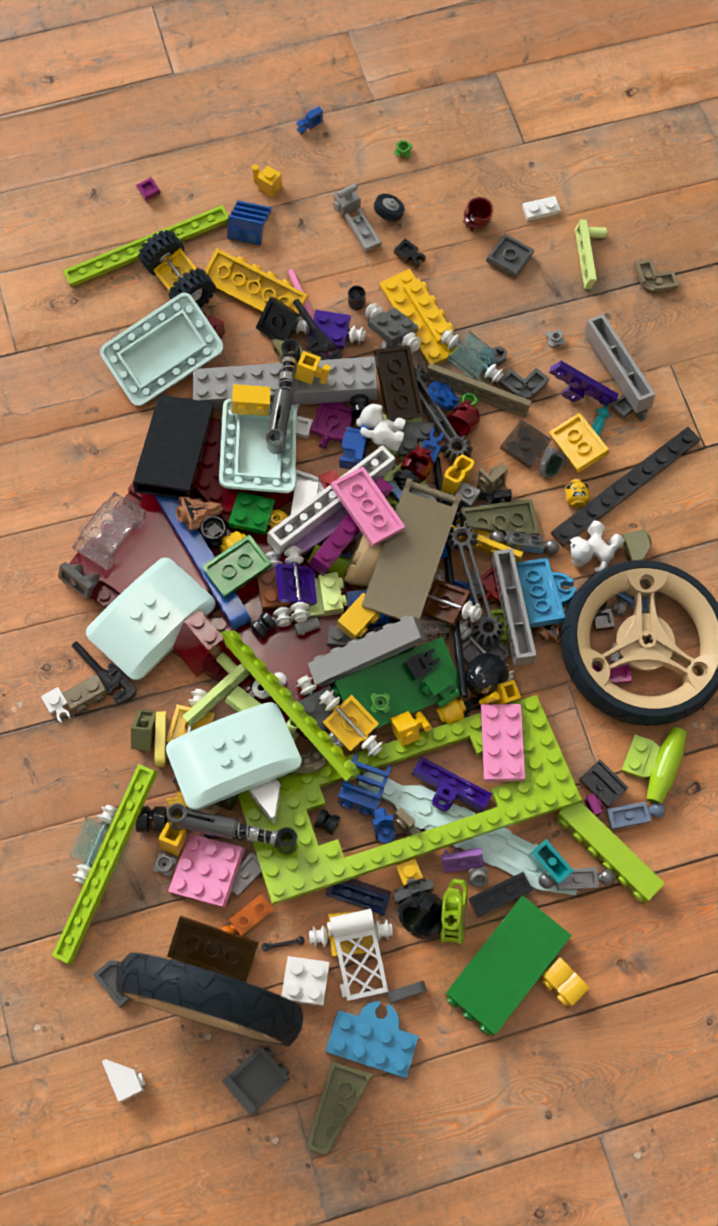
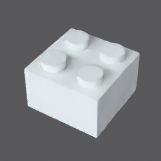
(305, 981)

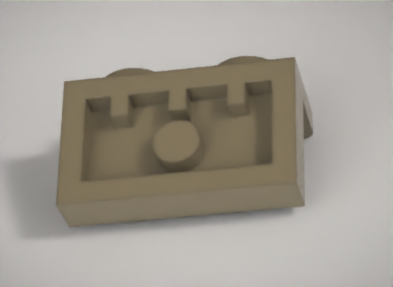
(493, 481)
(85, 694)

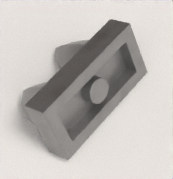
(74, 579)

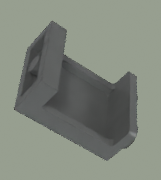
(257, 1079)

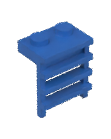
(247, 222)
(359, 798)

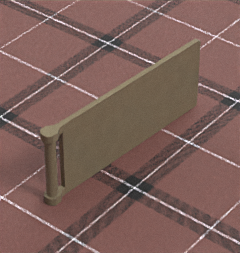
(411, 556)

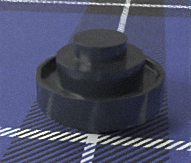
(401, 477)

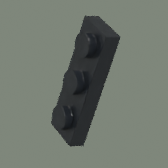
(500, 894)

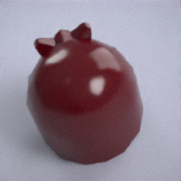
(478, 213)
(464, 418)
(418, 462)

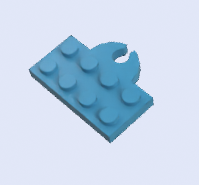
(543, 592)
(373, 1040)

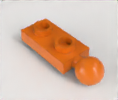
(249, 915)

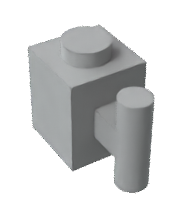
(347, 200)

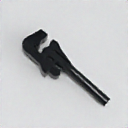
(319, 342)
(111, 678)

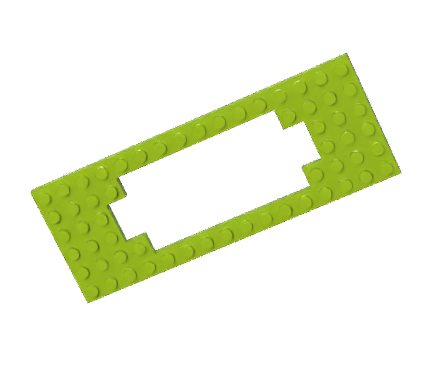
(314, 866)

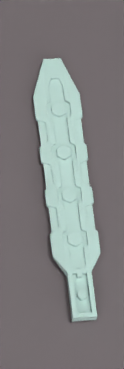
(498, 847)

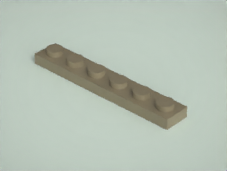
(484, 392)

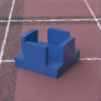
(354, 448)

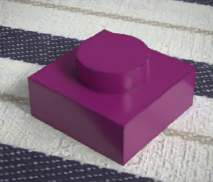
(148, 189)
(594, 804)

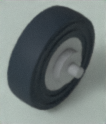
(389, 207)

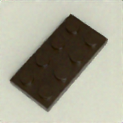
(398, 383)
(212, 949)

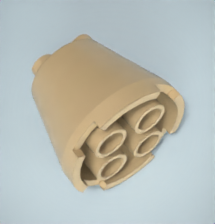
(362, 562)

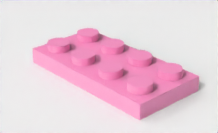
(367, 506)
(502, 743)

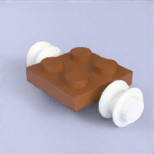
(269, 592)

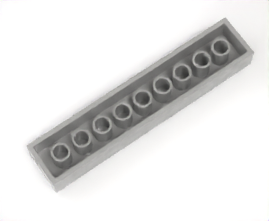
(345, 380)

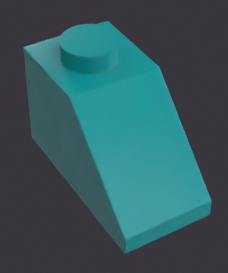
(550, 862)

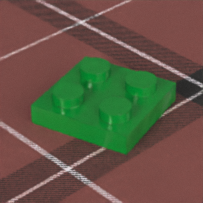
(251, 513)

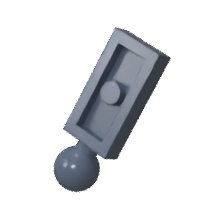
(634, 814)

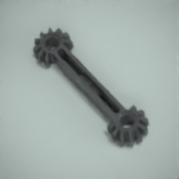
(440, 422)
(475, 583)

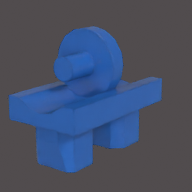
(383, 826)

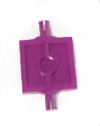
(331, 422)

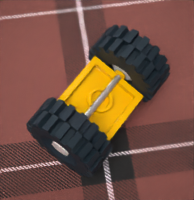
(166, 258)

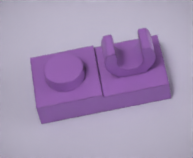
(462, 860)

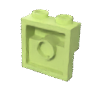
(328, 596)

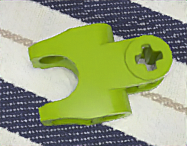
(453, 913)

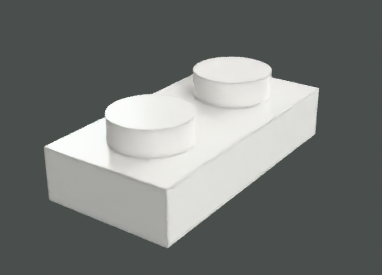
(541, 208)

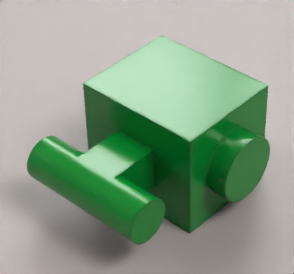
(438, 683)

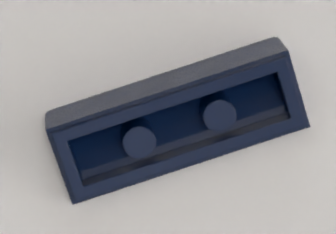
(361, 895)

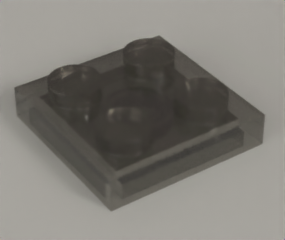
(525, 444)

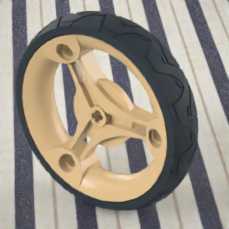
(629, 642)
(209, 998)

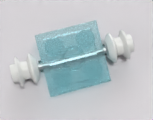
(472, 355)
(90, 841)

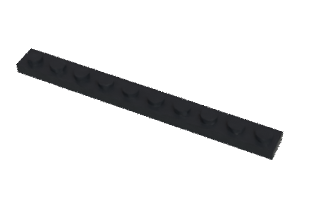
(625, 486)

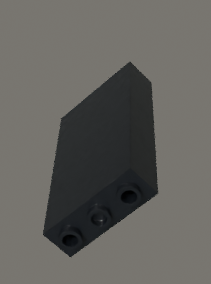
(173, 447)

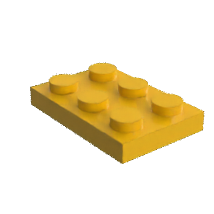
(579, 442)

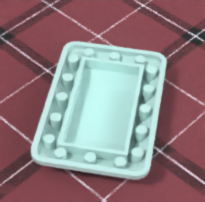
(161, 349)
(245, 455)
(147, 618)
(233, 755)

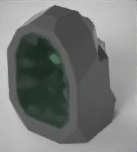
(551, 463)

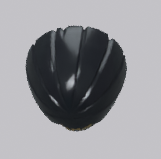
(485, 674)
(422, 915)

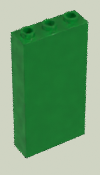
(394, 679)
(507, 966)

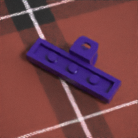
(581, 385)
(450, 786)

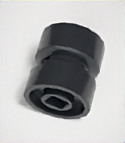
(213, 531)
(152, 819)

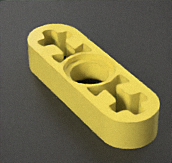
(160, 739)

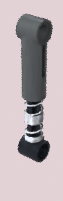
(283, 398)
(229, 828)

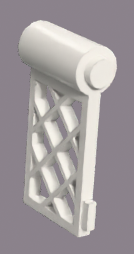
(348, 928)

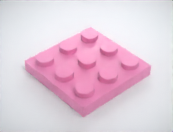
(206, 870)

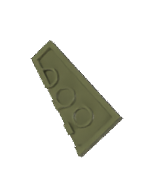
(507, 516)
(337, 1101)

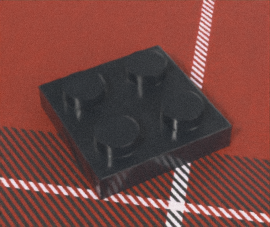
(278, 320)

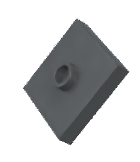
(510, 255)

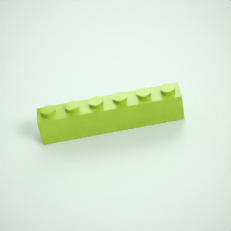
(610, 851)

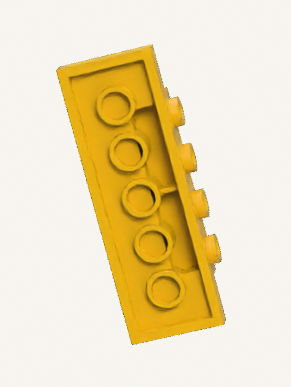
(250, 283)
(412, 300)

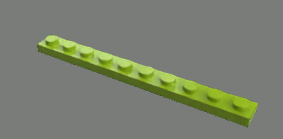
(129, 253)
(292, 708)
(104, 864)

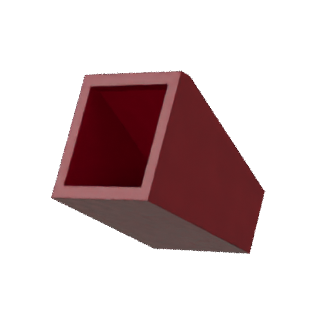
(199, 643)

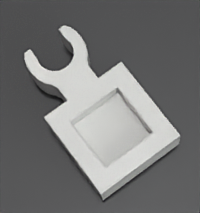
(56, 702)

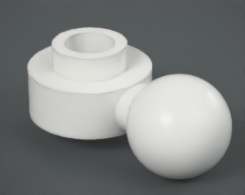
(264, 694)

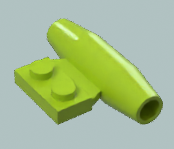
(657, 762)

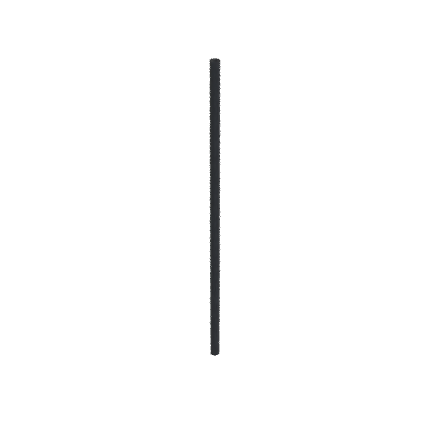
(450, 580)

